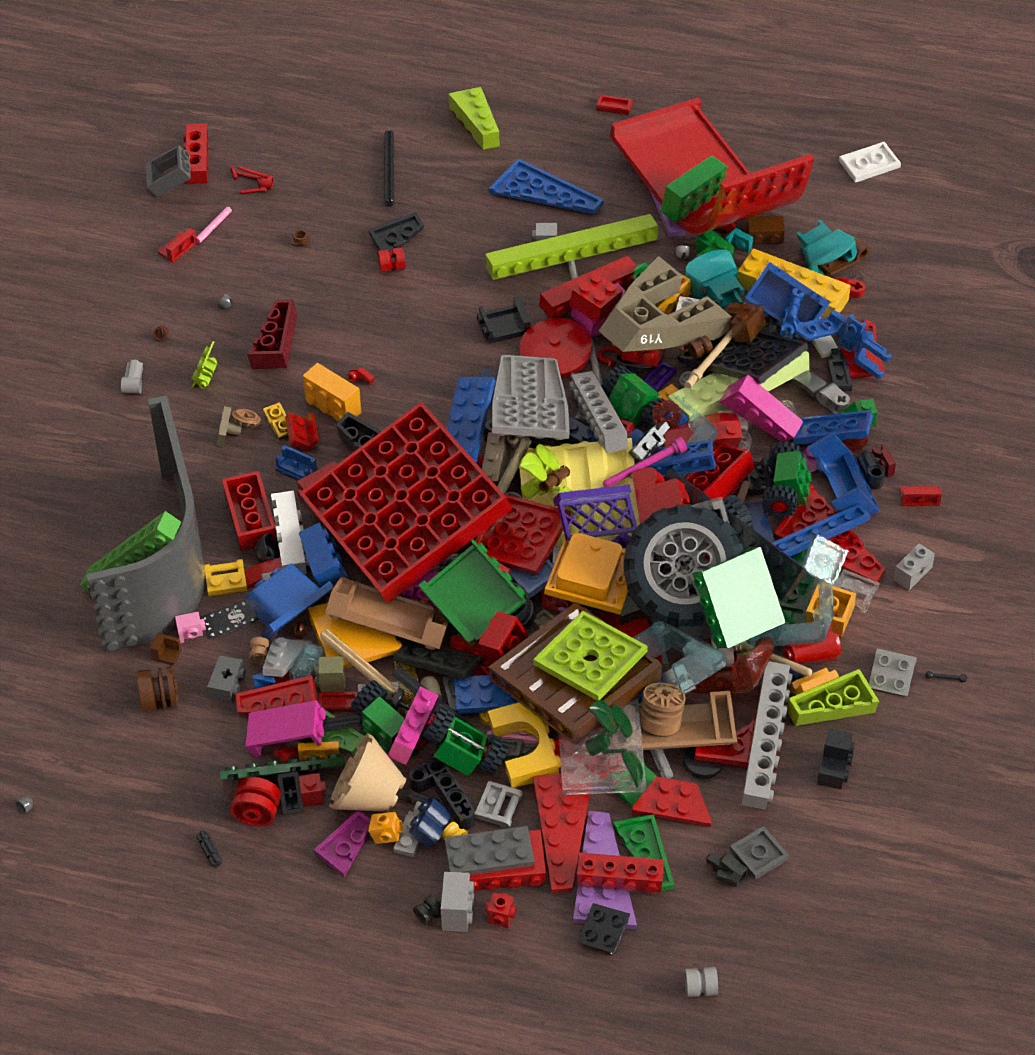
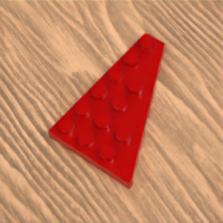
(816, 509)

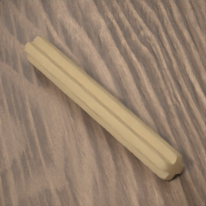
(357, 661)

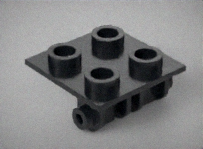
(604, 928)

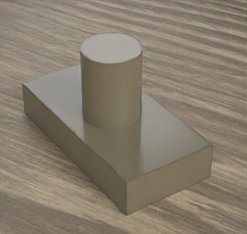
(226, 427)

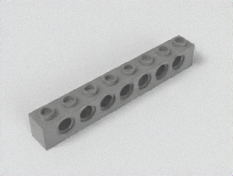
(598, 412)
(753, 794)

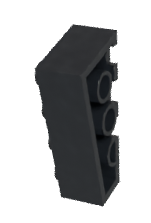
(355, 431)

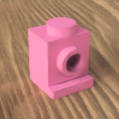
(189, 626)

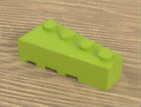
(476, 115)
(833, 700)

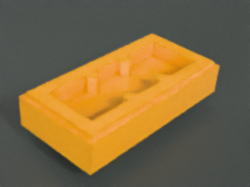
(311, 749)

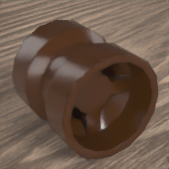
(700, 347)

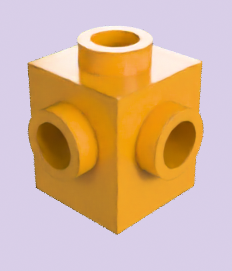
(385, 827)

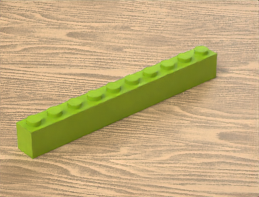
(571, 246)

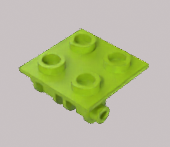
(205, 369)

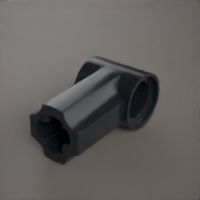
(871, 469)

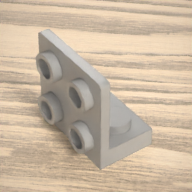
(892, 672)

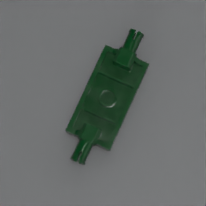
(795, 608)

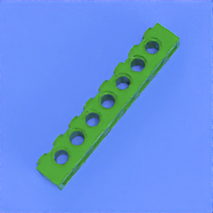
(138, 546)

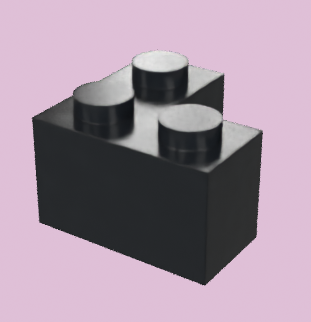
(836, 757)

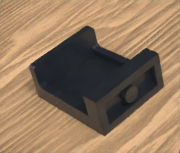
(504, 322)

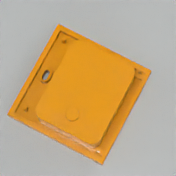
(590, 573)

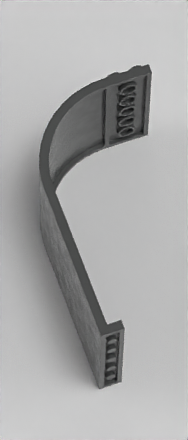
(146, 596)

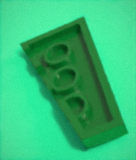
(643, 841)

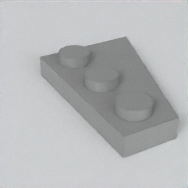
(282, 656)

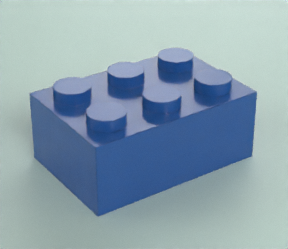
(322, 555)

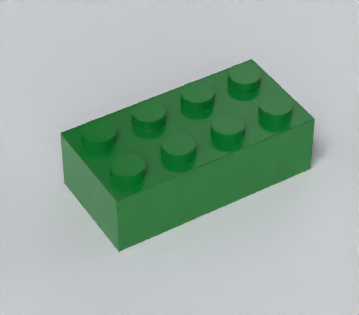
(693, 189)

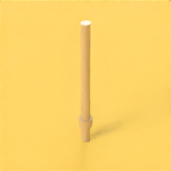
(697, 373)

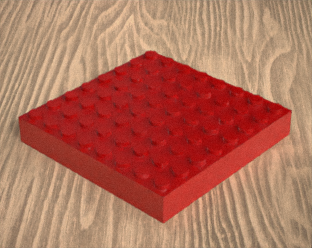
(405, 501)

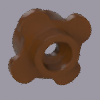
(300, 238)

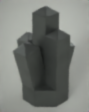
(728, 869)

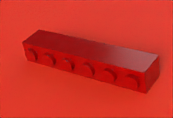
(557, 300)

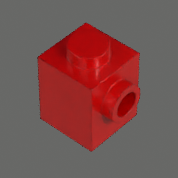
(312, 789)

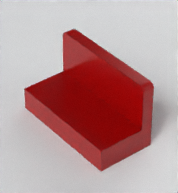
(178, 245)
(920, 495)

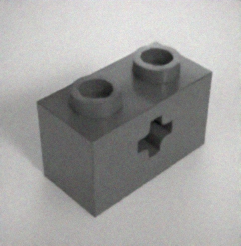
(226, 679)

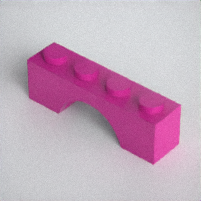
(413, 725)

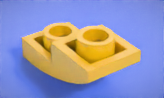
(276, 418)

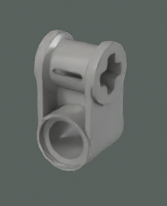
(833, 398)

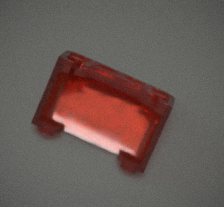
(743, 674)

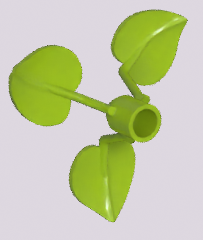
(533, 464)

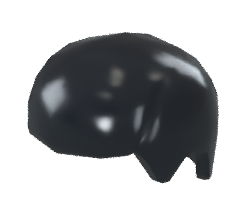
(266, 548)

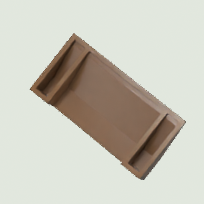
(399, 617)
(700, 726)

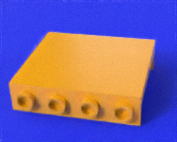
(364, 640)

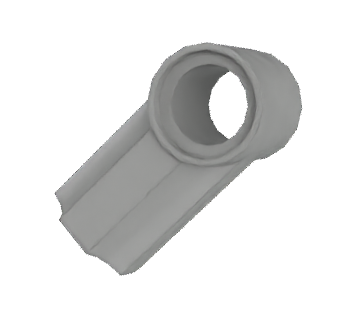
(132, 381)

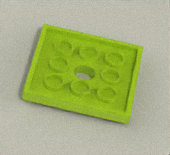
(584, 637)

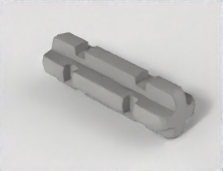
(662, 763)

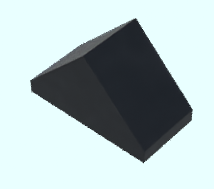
(290, 792)

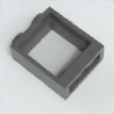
(159, 185)

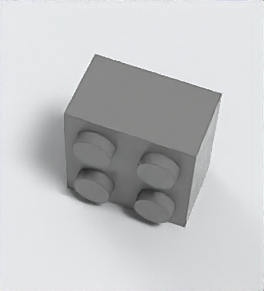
(457, 901)

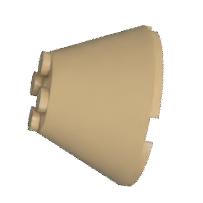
(368, 780)

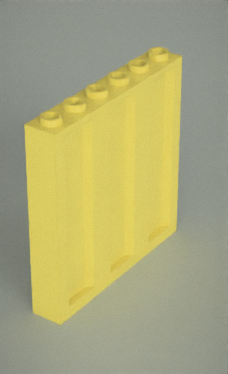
(588, 469)

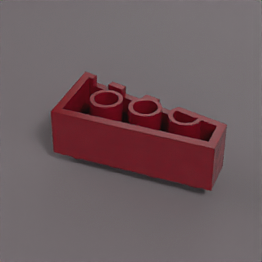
(276, 337)

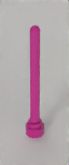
(677, 445)

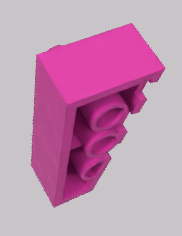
(761, 409)

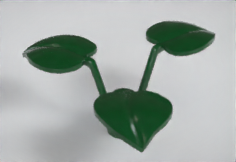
(601, 742)

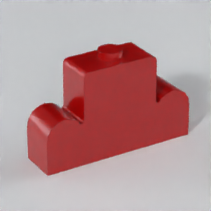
(655, 493)

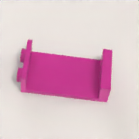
(284, 725)

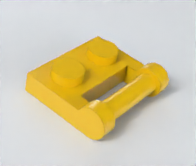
(227, 582)

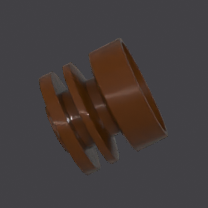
(157, 689)

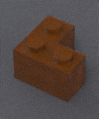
(746, 321)

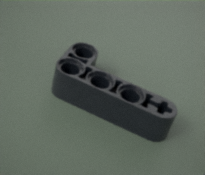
(438, 779)

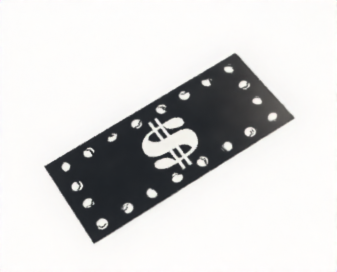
(229, 619)

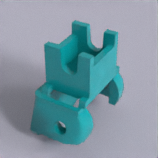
(824, 246)
(718, 275)

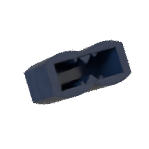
(429, 822)

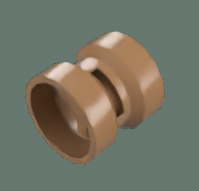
(259, 649)

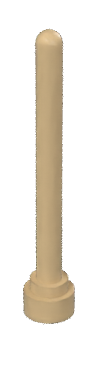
(744, 646)

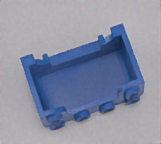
(773, 292)

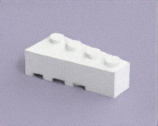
(287, 529)

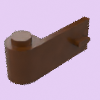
(840, 264)

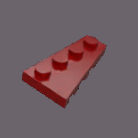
(276, 695)

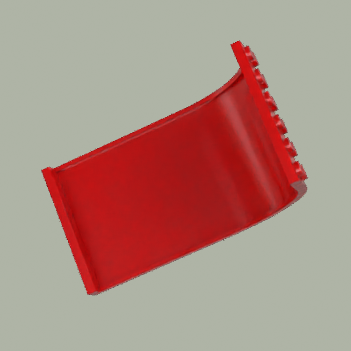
(680, 137)

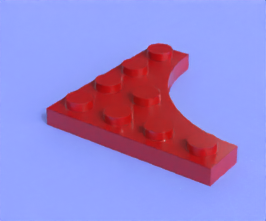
(730, 754)

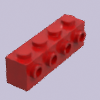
(620, 872)

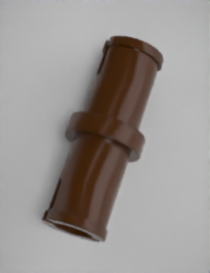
(554, 478)

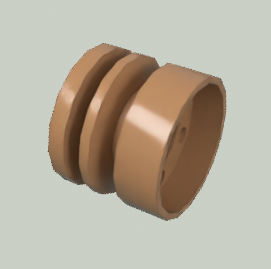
(662, 709)

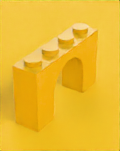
(539, 762)

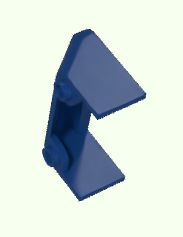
(843, 474)

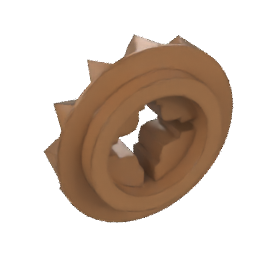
(246, 418)

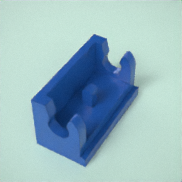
(295, 463)

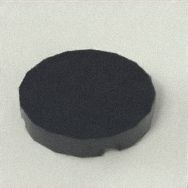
(698, 768)

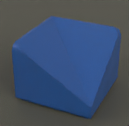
(261, 680)

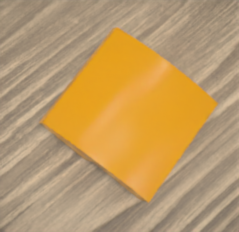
(809, 682)

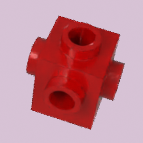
(500, 909)

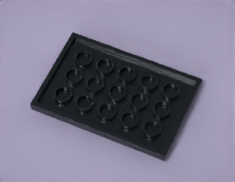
(757, 359)

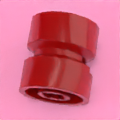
(386, 263)

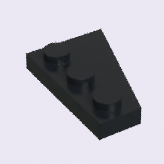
(396, 232)

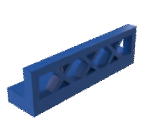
(690, 462)

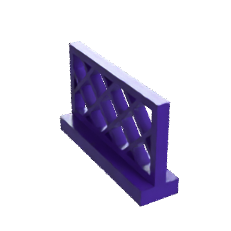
(589, 497)

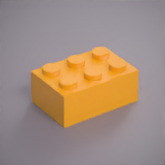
(331, 392)

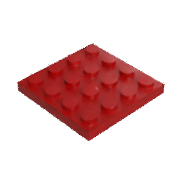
(523, 535)

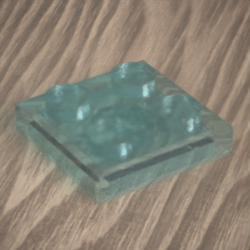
(824, 559)

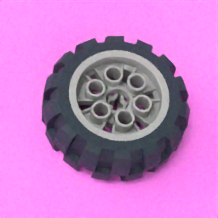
(652, 538)

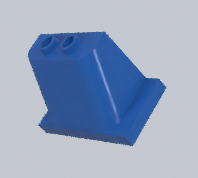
(284, 598)

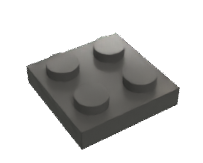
(759, 852)

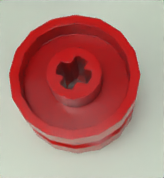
(255, 801)

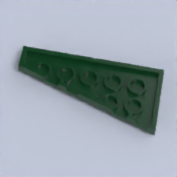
(274, 767)

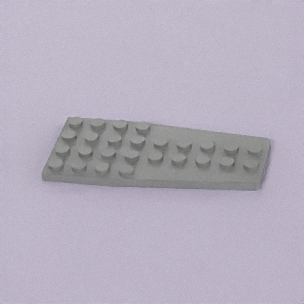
(530, 399)

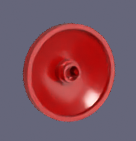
(560, 340)

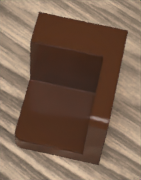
(166, 649)

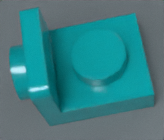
(740, 240)

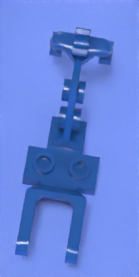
(849, 329)

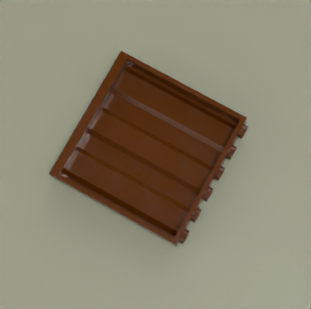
(554, 700)

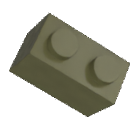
(330, 674)

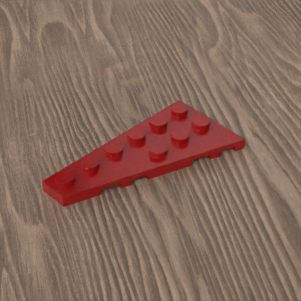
(561, 828)

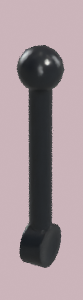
(962, 678)

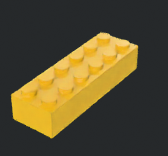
(831, 289)

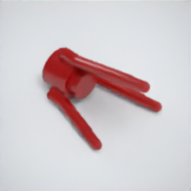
(264, 180)

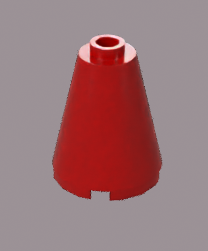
(816, 652)

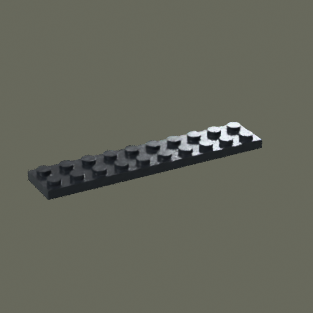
(782, 568)

